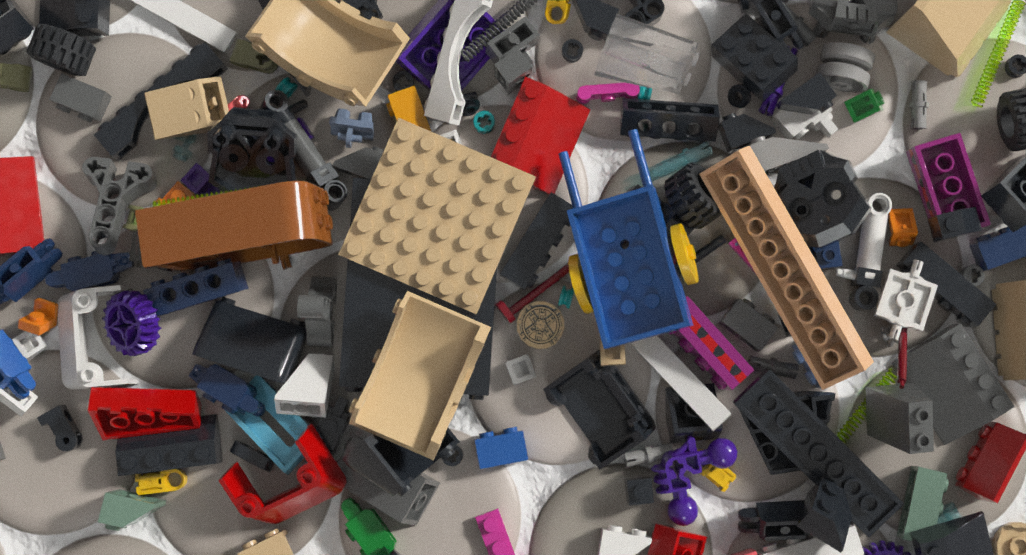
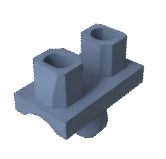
(350, 129)

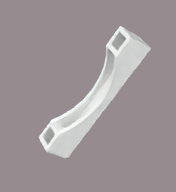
(445, 98)

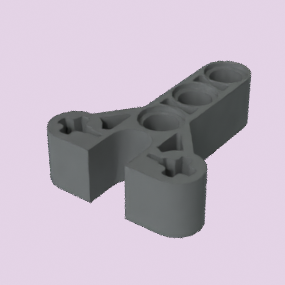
(136, 181)
(317, 311)

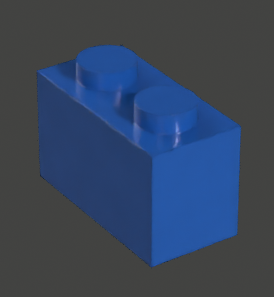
(501, 449)

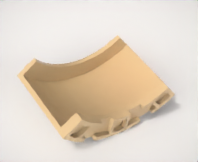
(329, 46)
(419, 375)

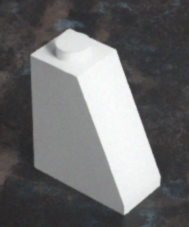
(307, 388)

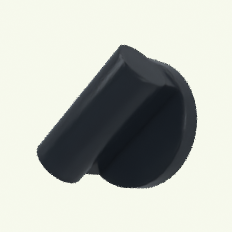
(471, 104)

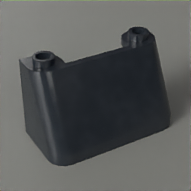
(251, 341)
(602, 408)
(392, 465)

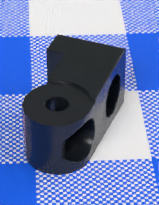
(63, 427)

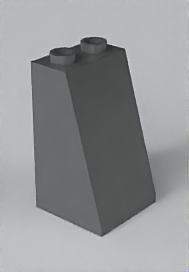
(900, 417)
(405, 509)

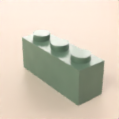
(922, 500)

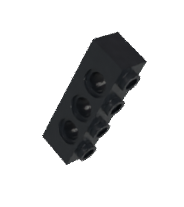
(681, 113)

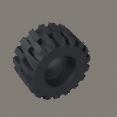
(61, 50)
(1012, 119)
(690, 197)

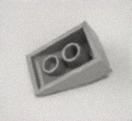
(778, 152)

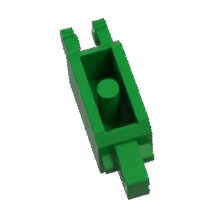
(367, 528)

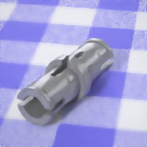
(919, 105)
(646, 455)

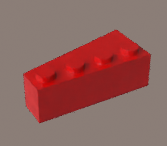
(143, 411)

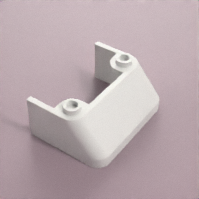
(75, 368)

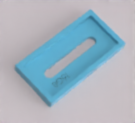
(260, 432)

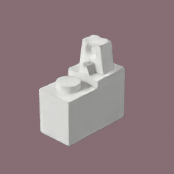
(794, 124)

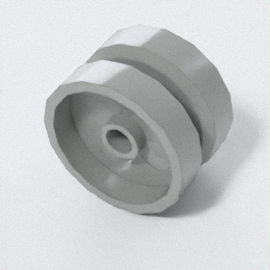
(846, 66)

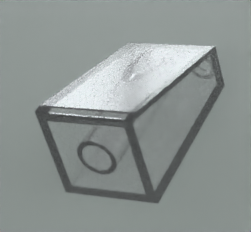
(646, 56)

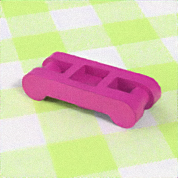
(606, 92)

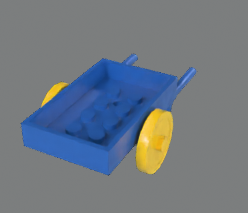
(636, 288)

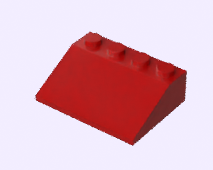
(538, 130)
(19, 205)

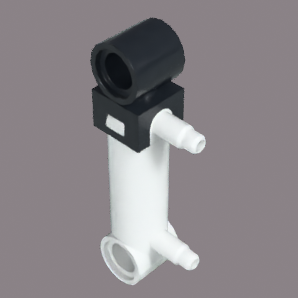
(867, 273)

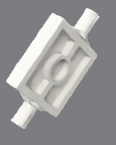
(905, 300)

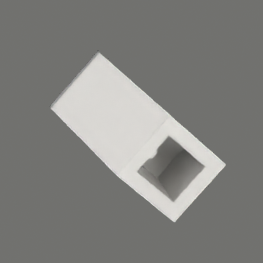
(617, 542)

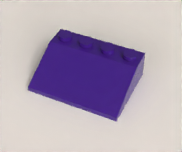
(426, 42)

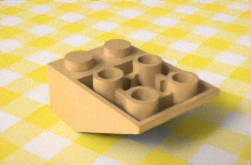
(186, 108)

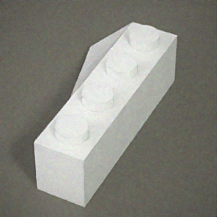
(814, 546)

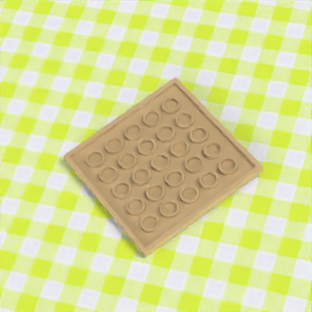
(437, 215)

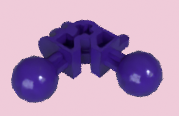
(682, 508)

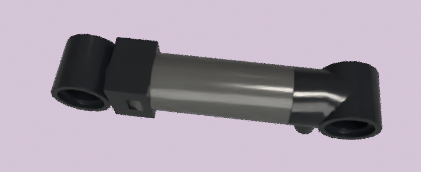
(307, 155)

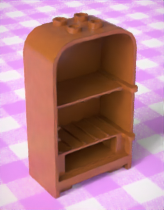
(235, 225)

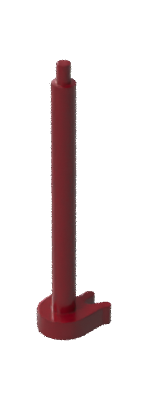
(508, 313)
(902, 358)

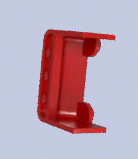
(318, 482)

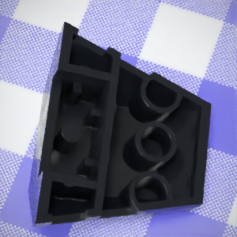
(773, 457)

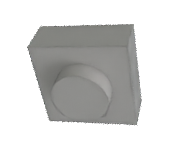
(520, 369)

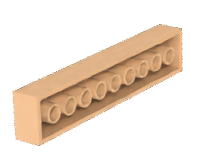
(786, 268)

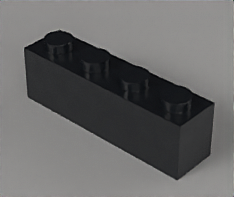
(537, 242)
(953, 289)

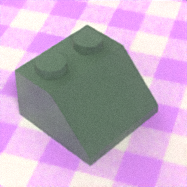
(126, 508)

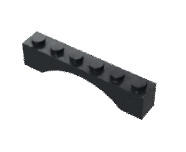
(123, 131)

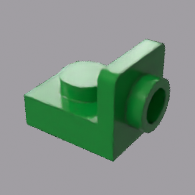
(864, 105)

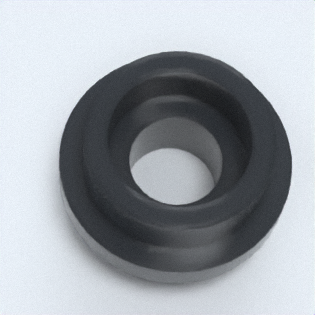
(734, 98)

